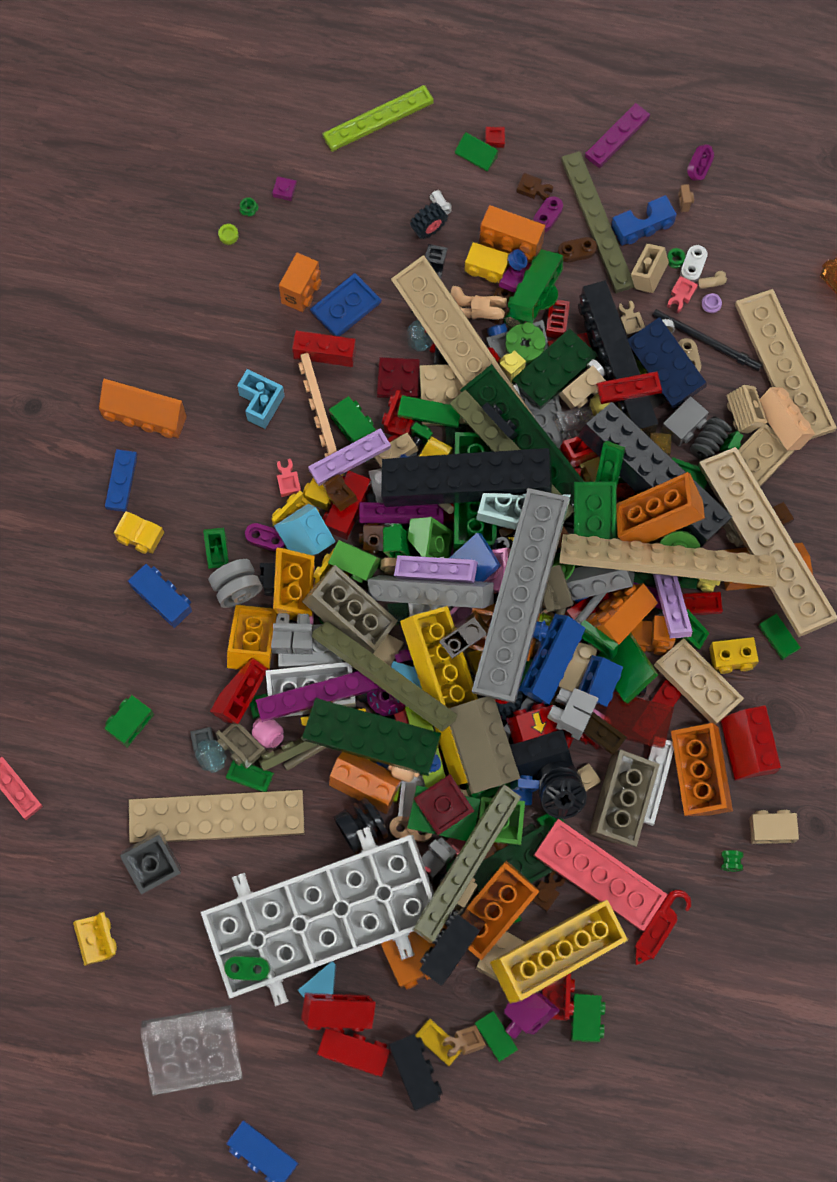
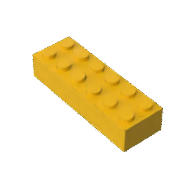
(558, 951)

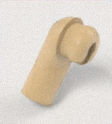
(717, 280)

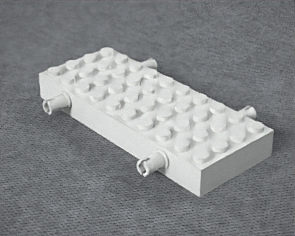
(322, 914)

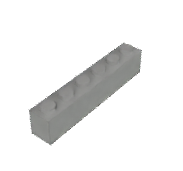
(431, 592)

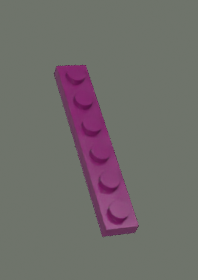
(304, 697)

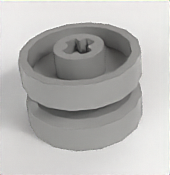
(235, 583)

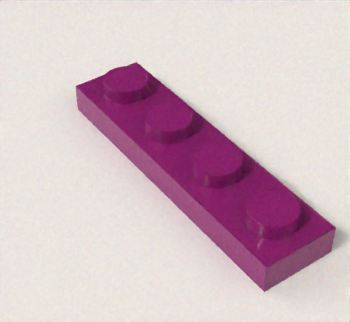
(617, 135)
(379, 513)

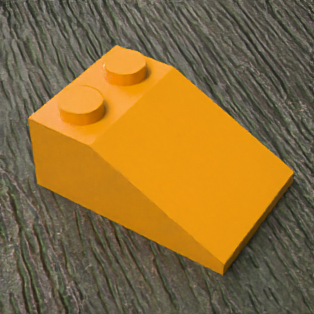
(251, 636)

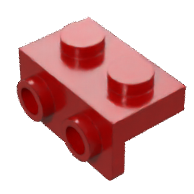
(392, 423)
(559, 995)

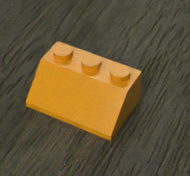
(292, 582)

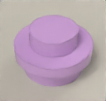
(711, 303)

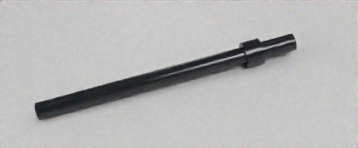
(742, 358)

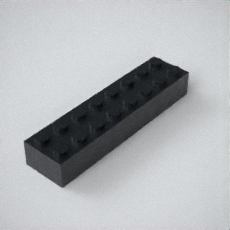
(614, 350)
(648, 465)
(464, 476)

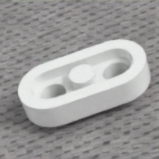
(694, 262)

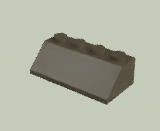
(350, 609)
(483, 745)
(624, 799)

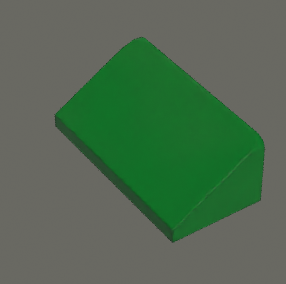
(476, 152)

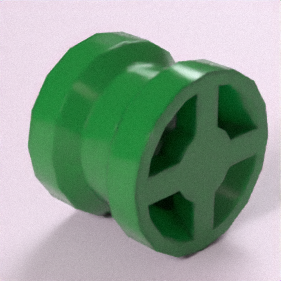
(732, 861)

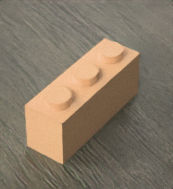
(786, 418)

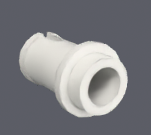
(439, 199)

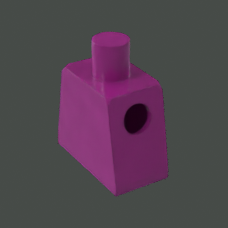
(529, 1014)

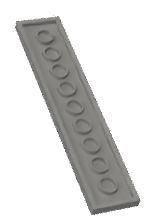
(521, 595)

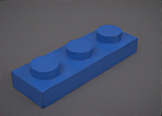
(121, 480)

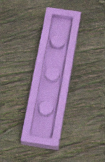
(349, 457)
(435, 569)
(673, 606)

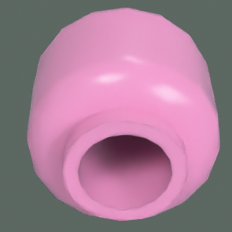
(268, 733)

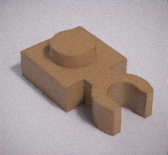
(466, 1040)

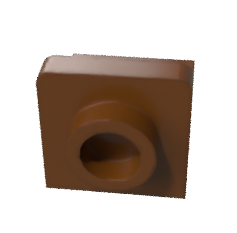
(339, 492)

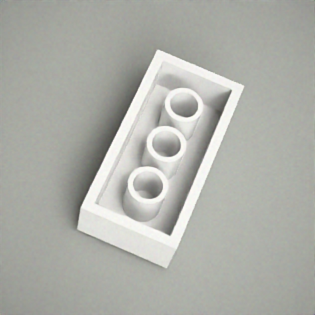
(293, 678)

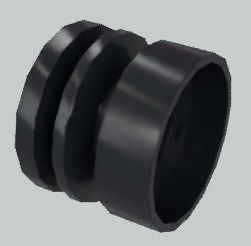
(561, 790)
(362, 819)

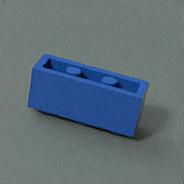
(160, 595)
(261, 1153)

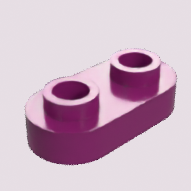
(700, 162)
(548, 212)
(266, 536)

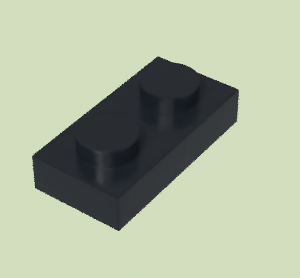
(495, 413)

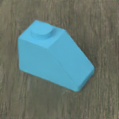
(322, 982)

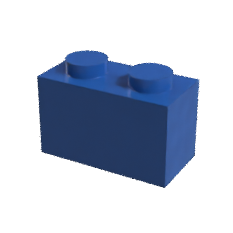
(601, 679)

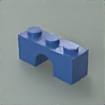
(630, 229)

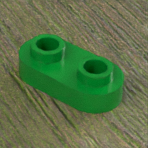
(246, 968)

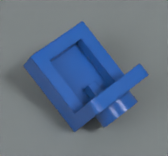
(524, 788)

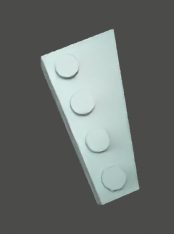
(501, 509)

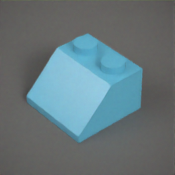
(305, 531)

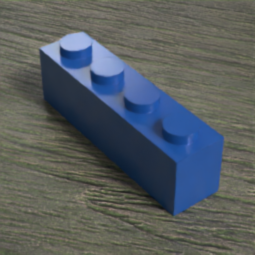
(552, 659)

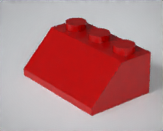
(750, 743)

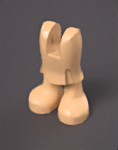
(481, 307)

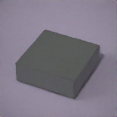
(199, 735)

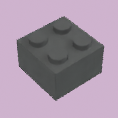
(150, 862)

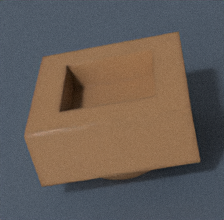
(686, 198)

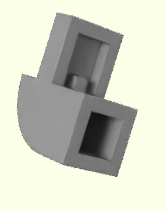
(438, 857)

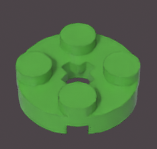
(525, 332)

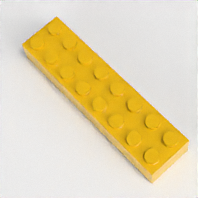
(439, 674)

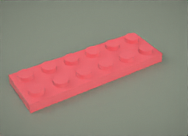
(600, 874)

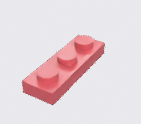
(17, 791)

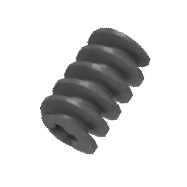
(710, 438)

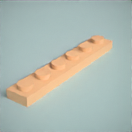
(316, 404)

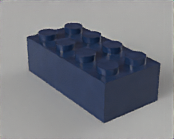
(661, 353)

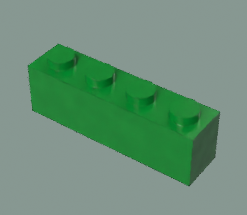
(536, 286)

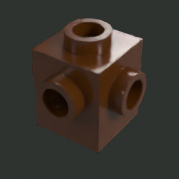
(370, 530)

